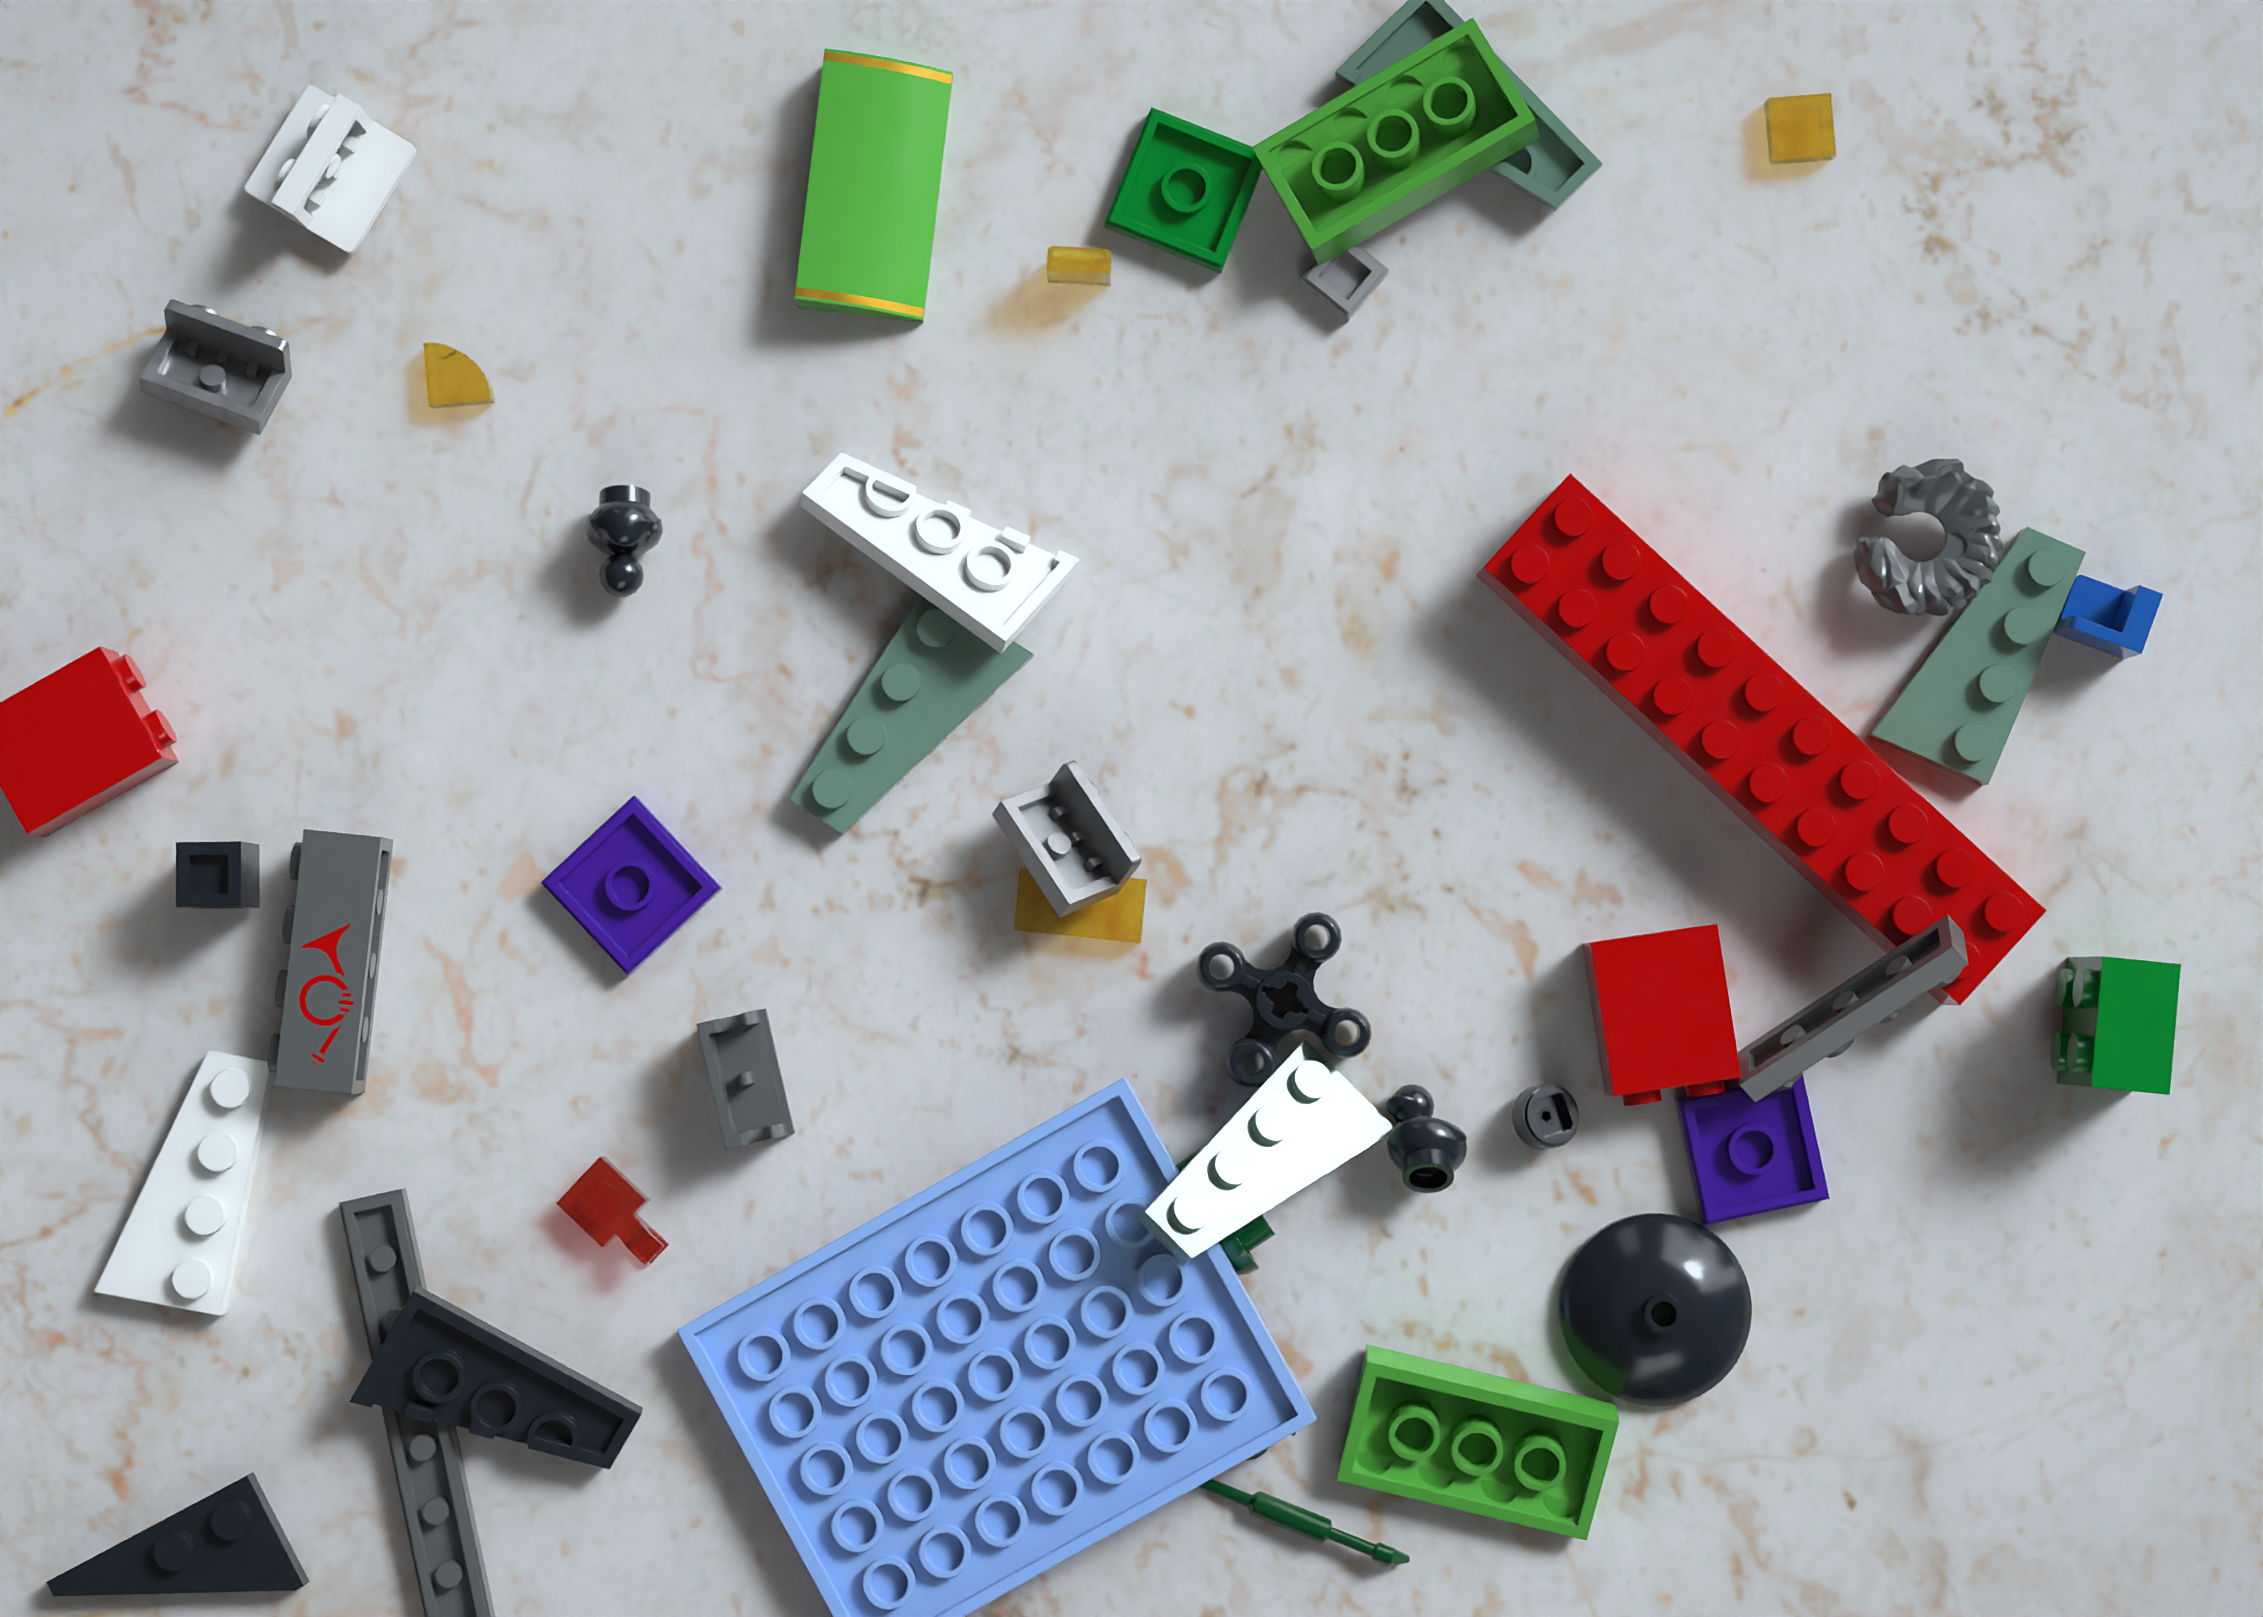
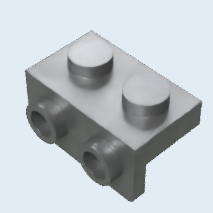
(218, 367)
(1069, 840)

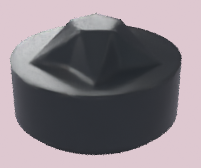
(1545, 1116)

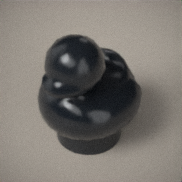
(623, 529)
(1423, 1146)

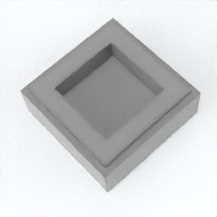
(1345, 280)

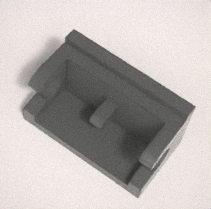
(745, 1078)

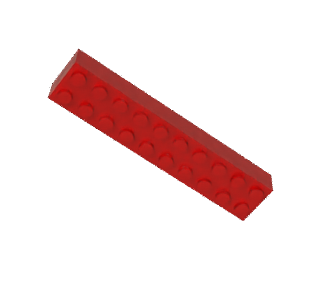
(1754, 734)

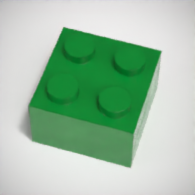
(2116, 1024)

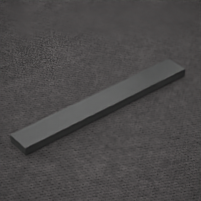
(423, 1453)

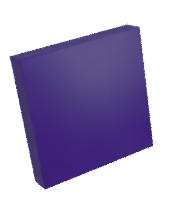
(631, 885)
(1751, 1153)

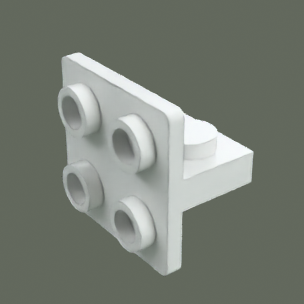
(331, 168)

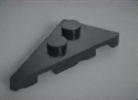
(209, 1547)

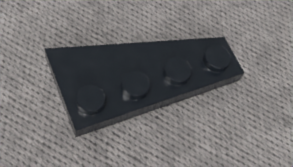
(476, 1377)

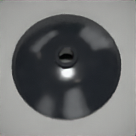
(1610, 1302)

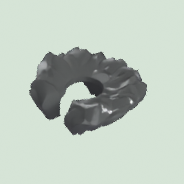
(1970, 546)

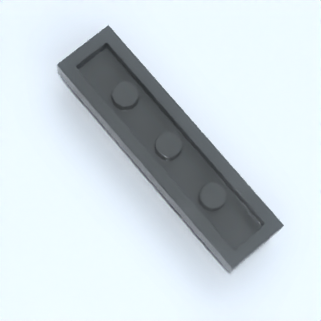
(1867, 998)

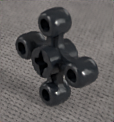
(1299, 971)

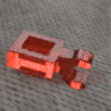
(608, 1207)

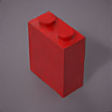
(79, 741)
(1662, 1013)

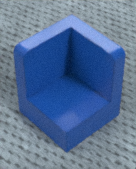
(2108, 616)

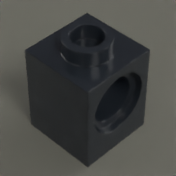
(217, 875)

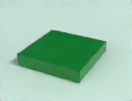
(1185, 190)

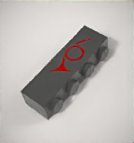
(331, 962)

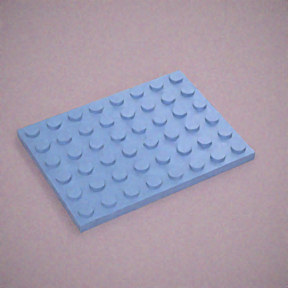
(995, 1372)

